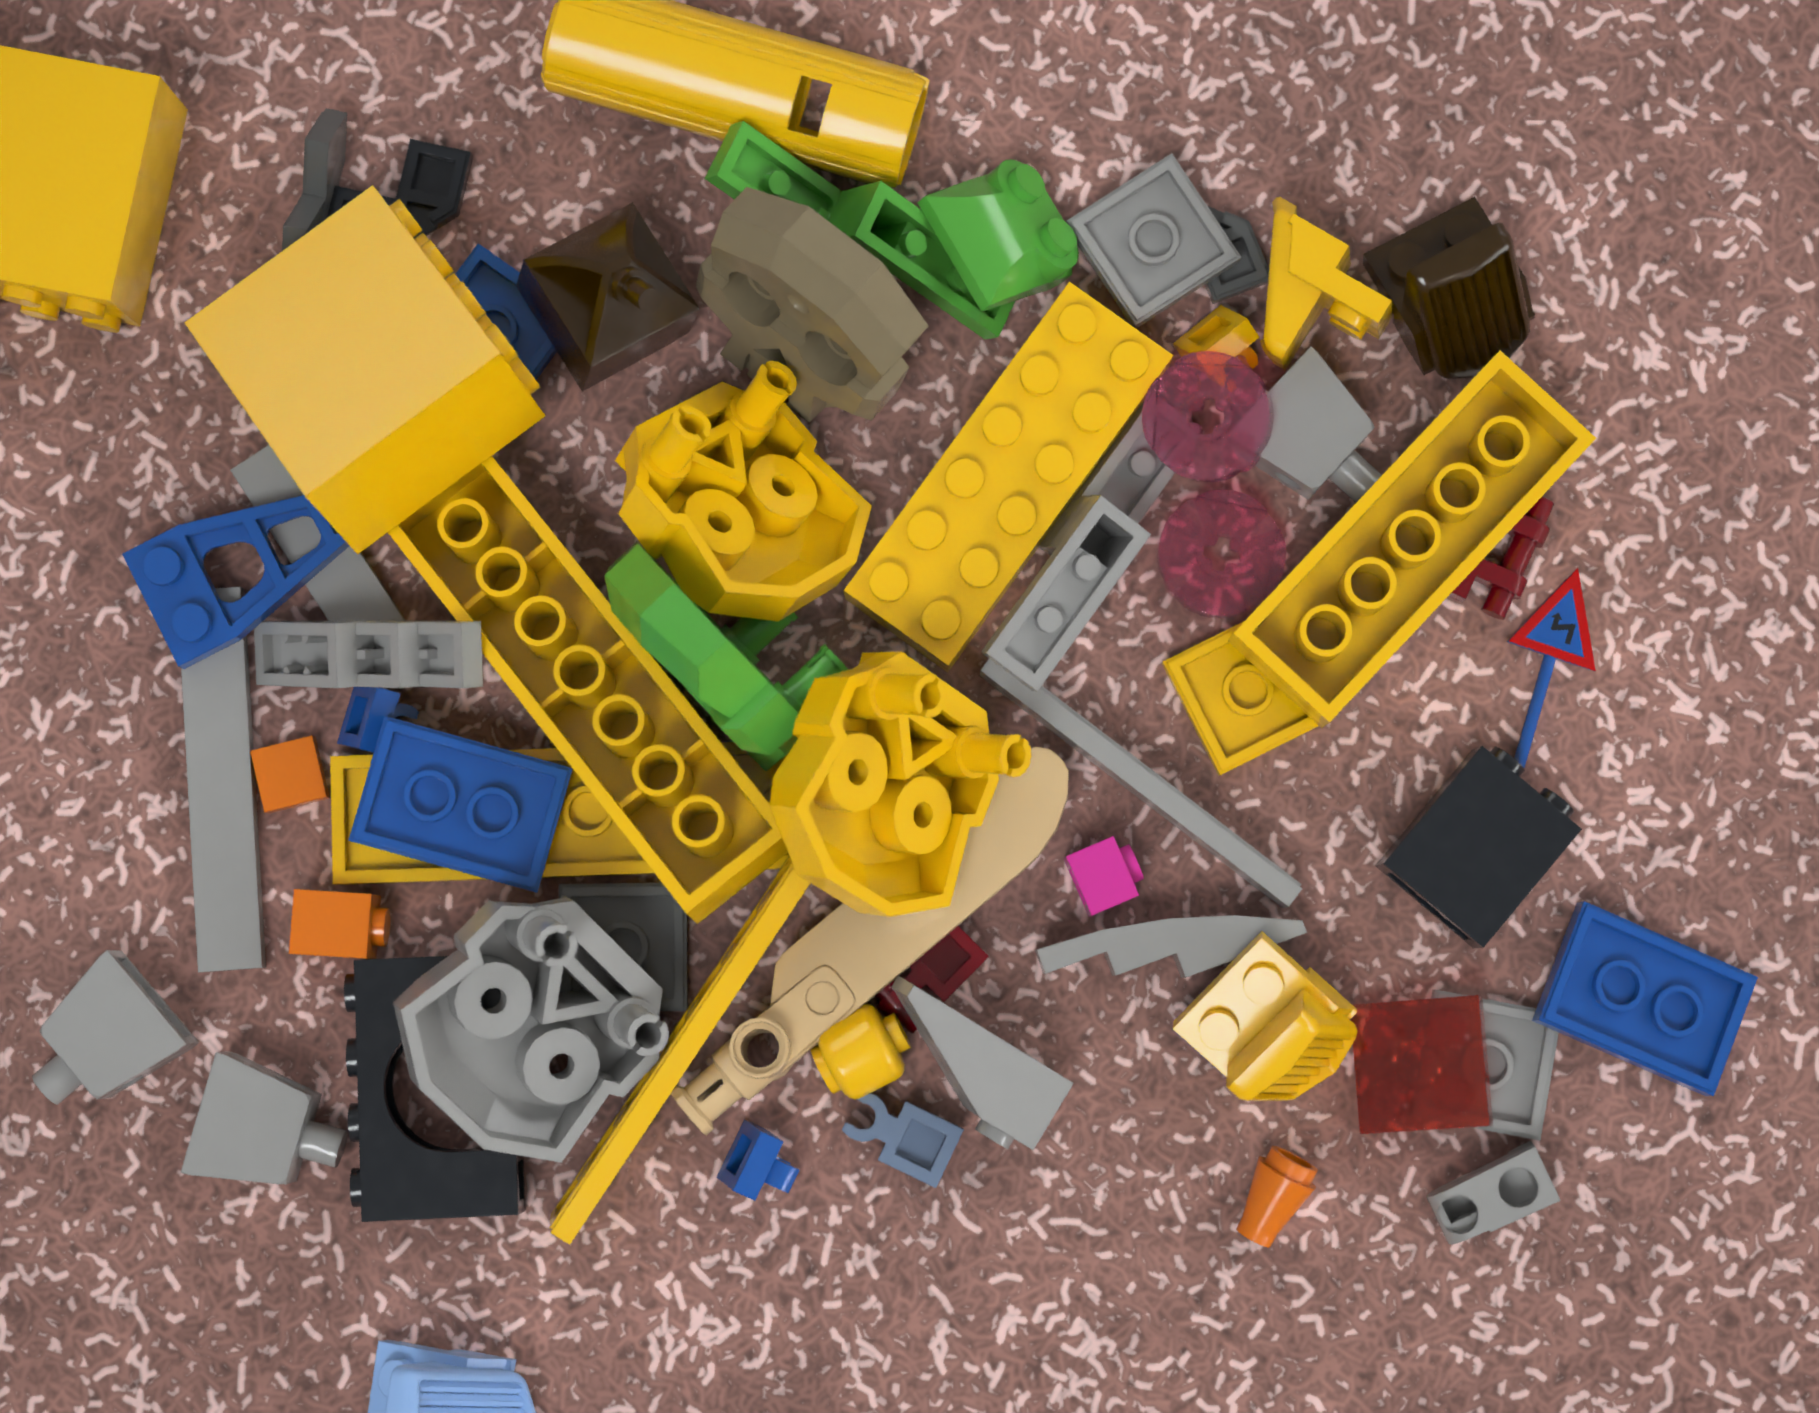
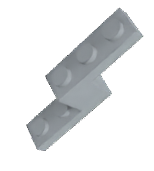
(1087, 557)

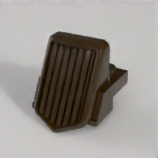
(1454, 291)

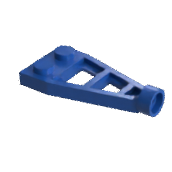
(183, 596)

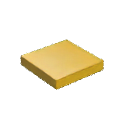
(1232, 703)

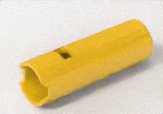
(716, 70)

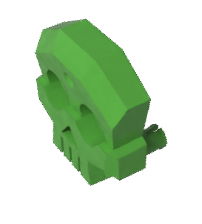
(714, 661)

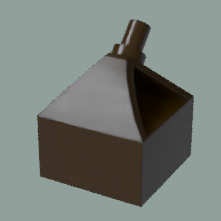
(607, 296)

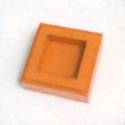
(289, 774)

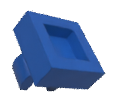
(366, 716)
(755, 1161)

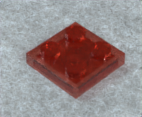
(1422, 1065)

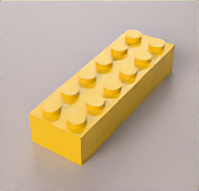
(1007, 477)
(1411, 539)

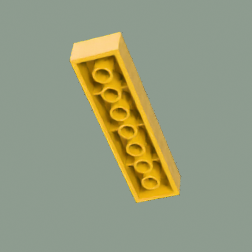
(594, 689)

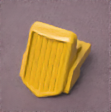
(1304, 278)
(1269, 1024)

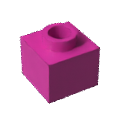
(1104, 875)

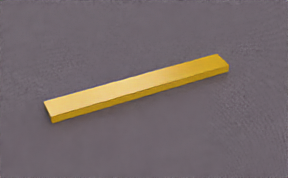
(678, 1052)

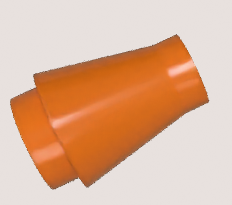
(1276, 1193)

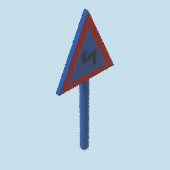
(1557, 632)

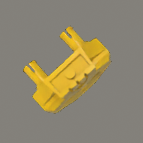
(722, 467)
(908, 752)

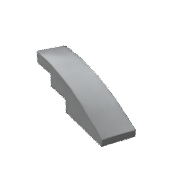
(369, 653)
(1192, 941)

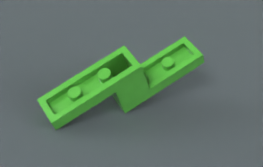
(868, 214)

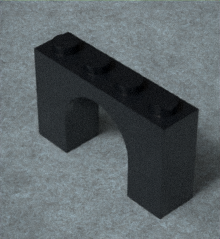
(399, 1170)

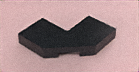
(429, 185)

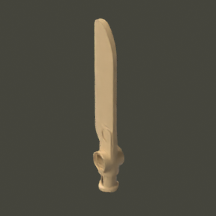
(859, 954)

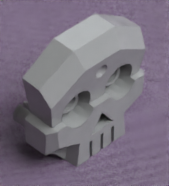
(494, 1062)

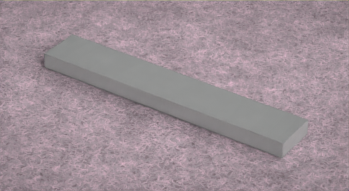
(1147, 786)
(223, 808)

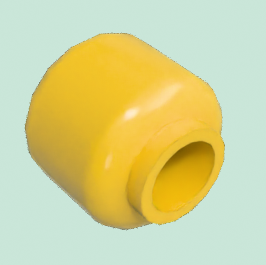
(861, 1052)

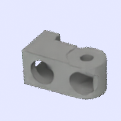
(1493, 1195)

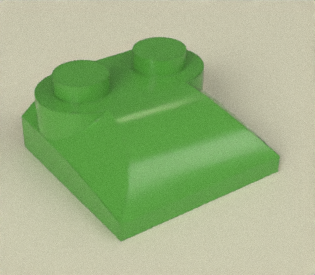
(1003, 234)

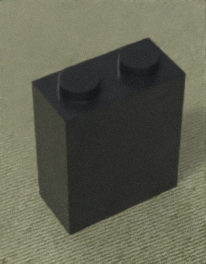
(1480, 845)

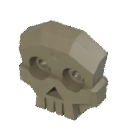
(811, 301)

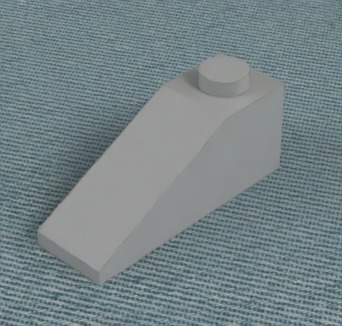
(989, 1075)

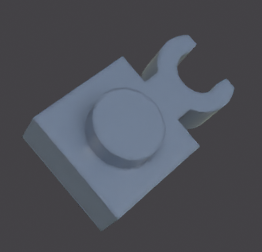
(914, 1141)

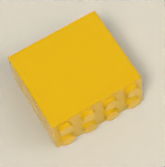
(82, 185)
(368, 367)

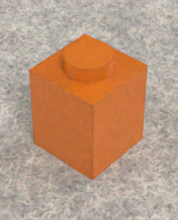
(338, 924)

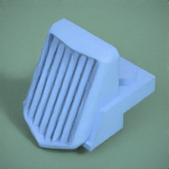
(445, 1381)

